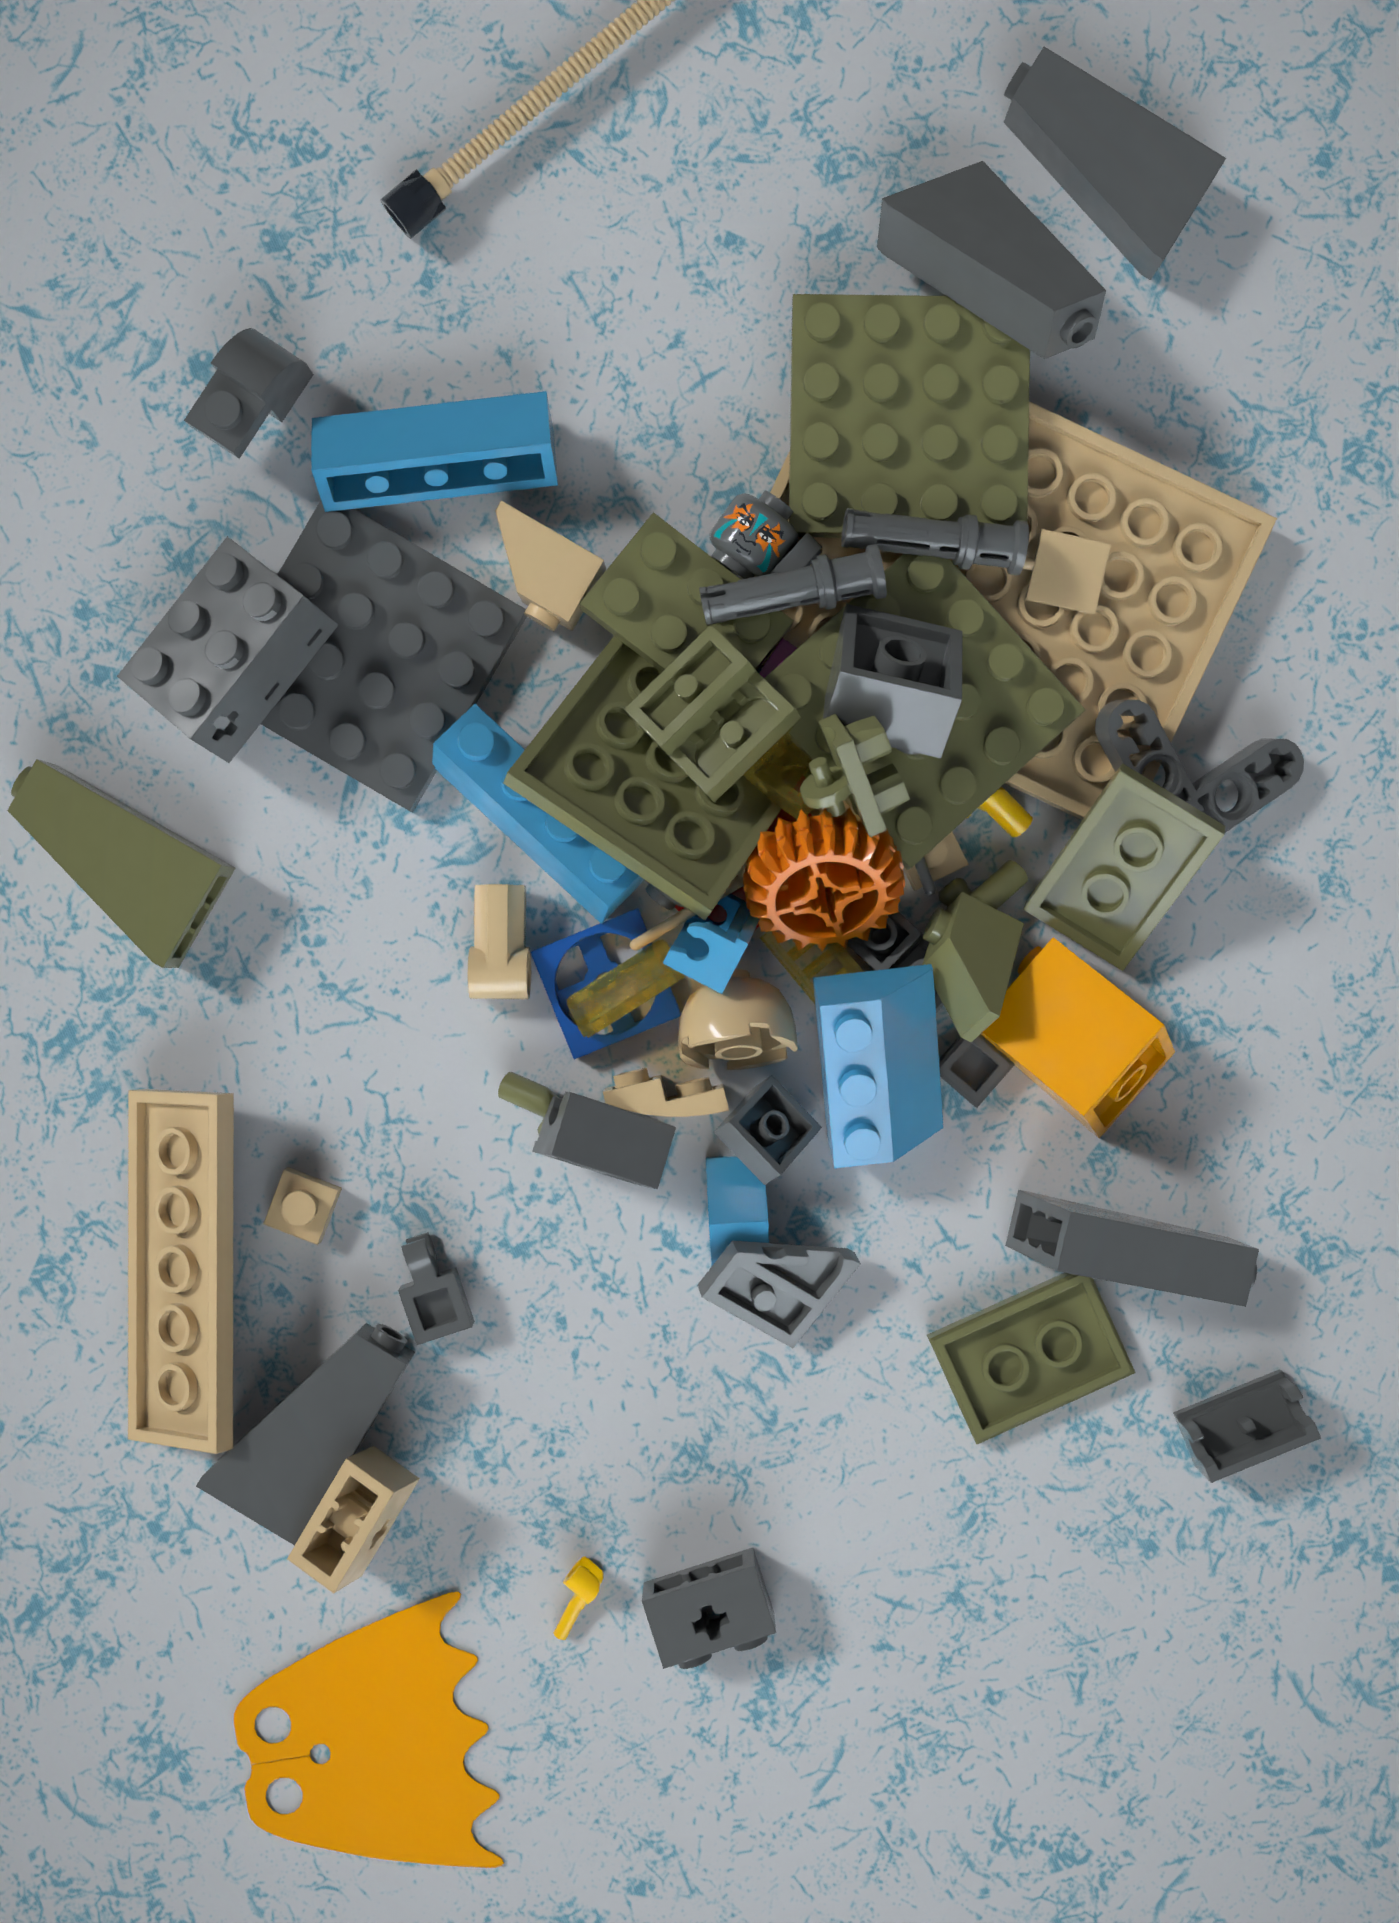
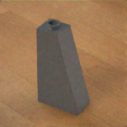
(1111, 156)
(992, 258)
(1131, 1249)
(299, 1446)

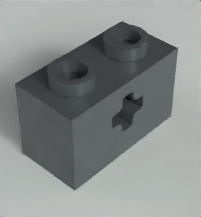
(733, 1590)

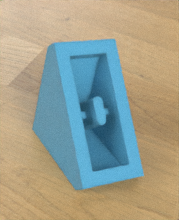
(734, 1204)

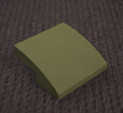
(712, 713)

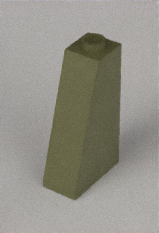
(128, 864)

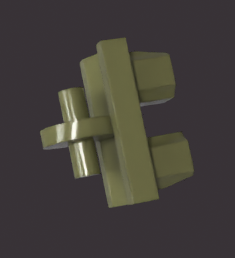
(851, 749)

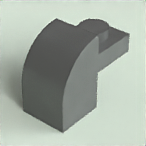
(249, 384)

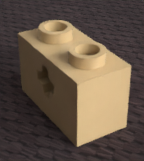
(353, 1518)

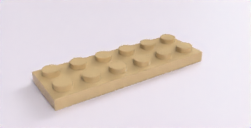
(180, 1268)

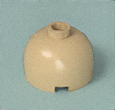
(743, 1025)

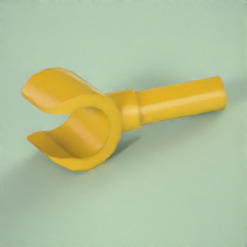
(585, 1582)

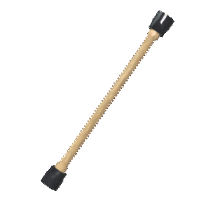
(419, 198)

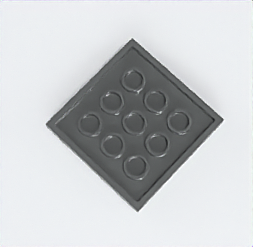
(405, 656)

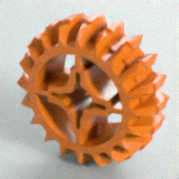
(823, 880)

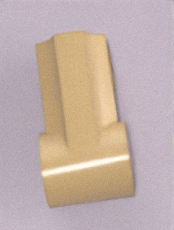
(499, 959)

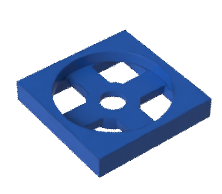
(596, 958)

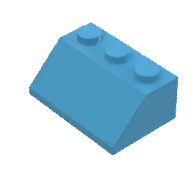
(878, 1062)

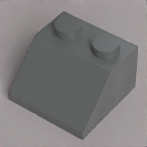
(901, 674)

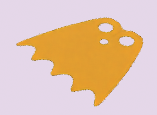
(393, 1742)

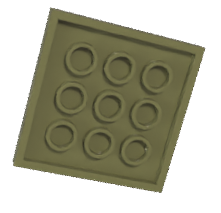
(904, 412)
(1005, 714)
(629, 797)

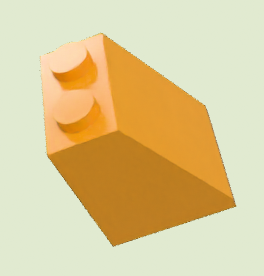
(1078, 1036)

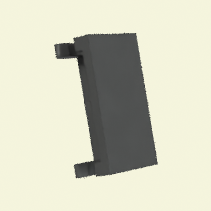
(605, 1139)
(1245, 1426)

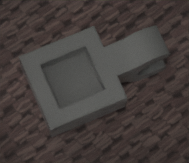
(434, 1299)

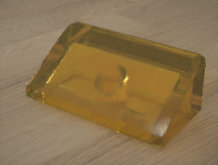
(622, 989)

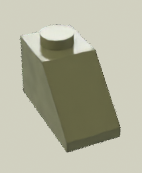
(971, 961)

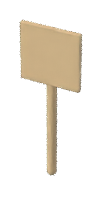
(1067, 571)

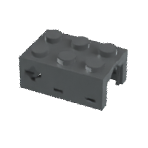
(227, 650)

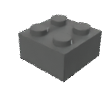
(768, 1130)

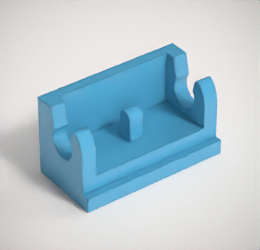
(713, 949)

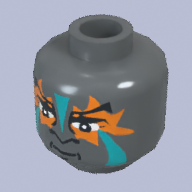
(753, 535)

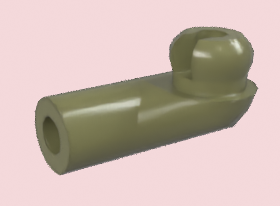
(993, 891)
(526, 1094)

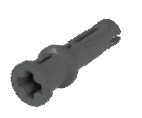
(962, 541)
(820, 583)

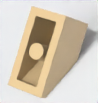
(547, 569)

